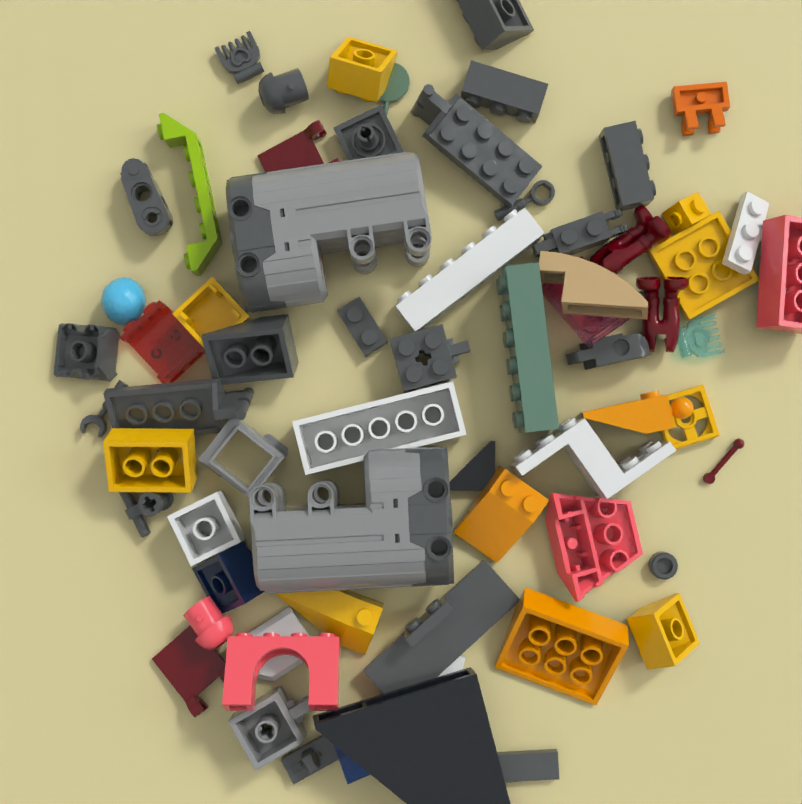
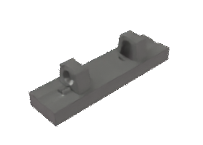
(300, 762)

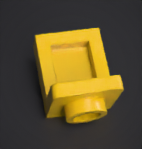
(686, 213)

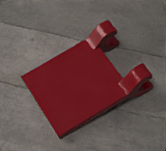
(295, 151)
(190, 668)

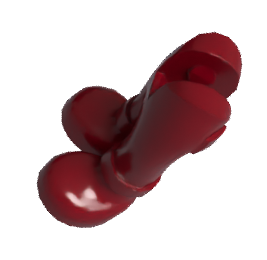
(633, 243)
(671, 319)

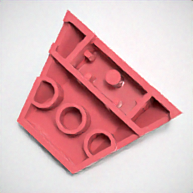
(590, 539)

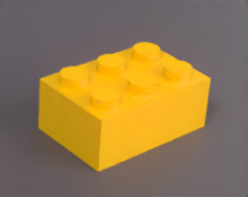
(150, 460)

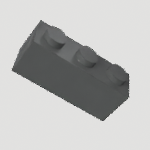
(503, 92)
(627, 166)

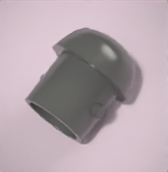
(282, 91)

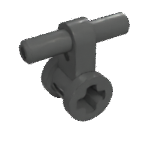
(148, 504)

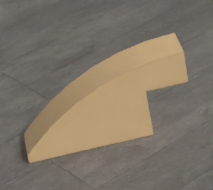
(591, 288)

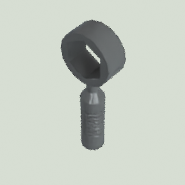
(521, 203)

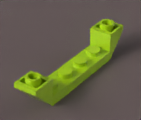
(200, 253)

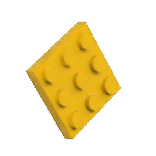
(699, 256)

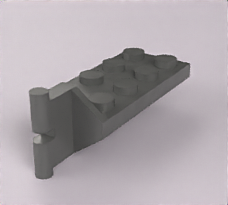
(475, 145)
(177, 405)

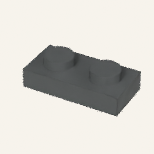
(362, 326)

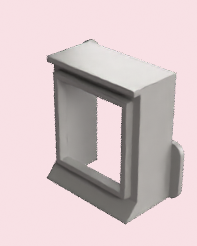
(266, 442)

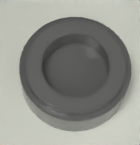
(663, 565)

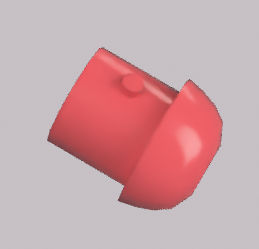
(209, 624)

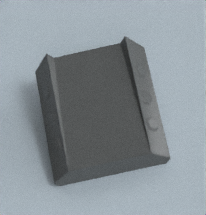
(86, 352)

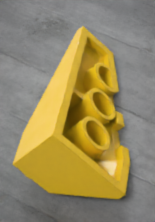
(340, 613)

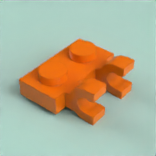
(701, 99)

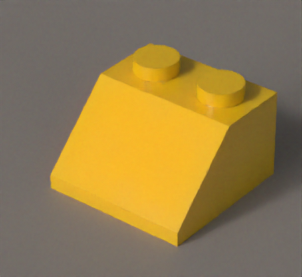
(361, 69)
(663, 632)

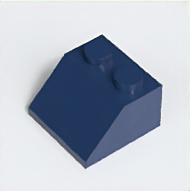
(229, 577)

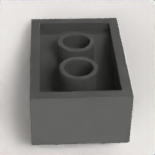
(252, 350)

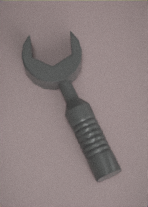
(98, 419)

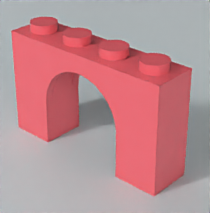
(249, 653)

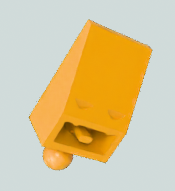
(645, 415)

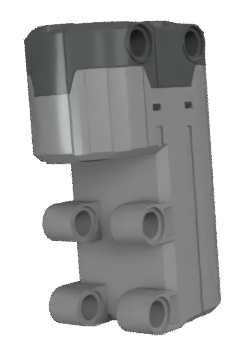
(297, 215)
(385, 543)

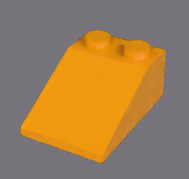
(500, 514)

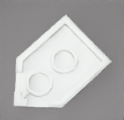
(283, 624)

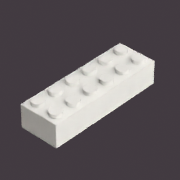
(387, 423)

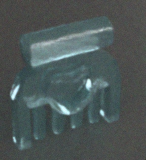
(695, 338)

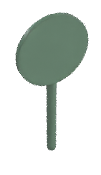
(396, 87)

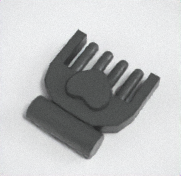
(242, 61)

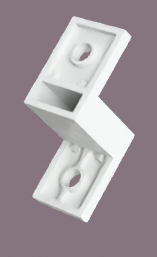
(592, 457)

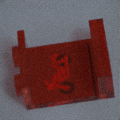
(163, 342)

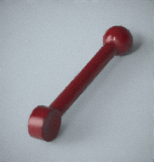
(710, 477)

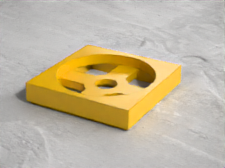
(689, 430)

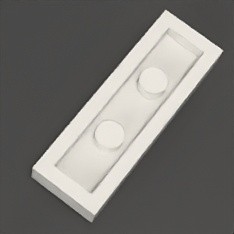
(745, 233)

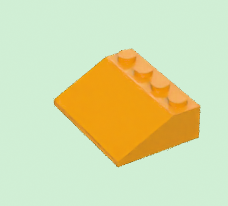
(562, 646)

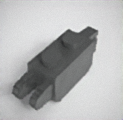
(580, 234)

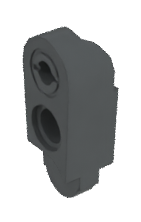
(136, 180)
(610, 351)

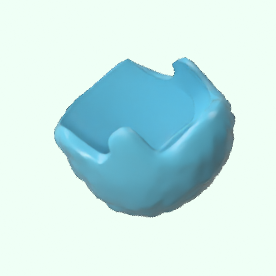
(123, 300)

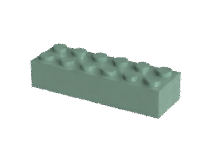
(528, 348)

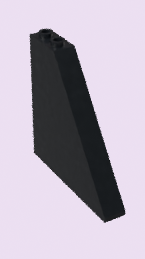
(423, 741)

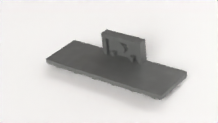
(443, 630)

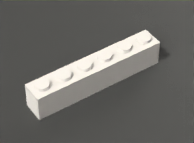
(469, 270)

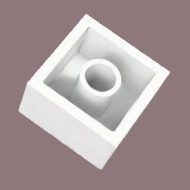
(206, 527)

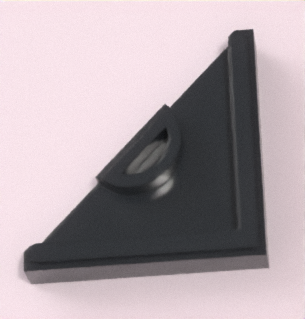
(477, 471)

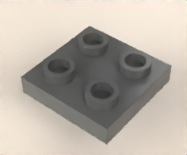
(368, 135)

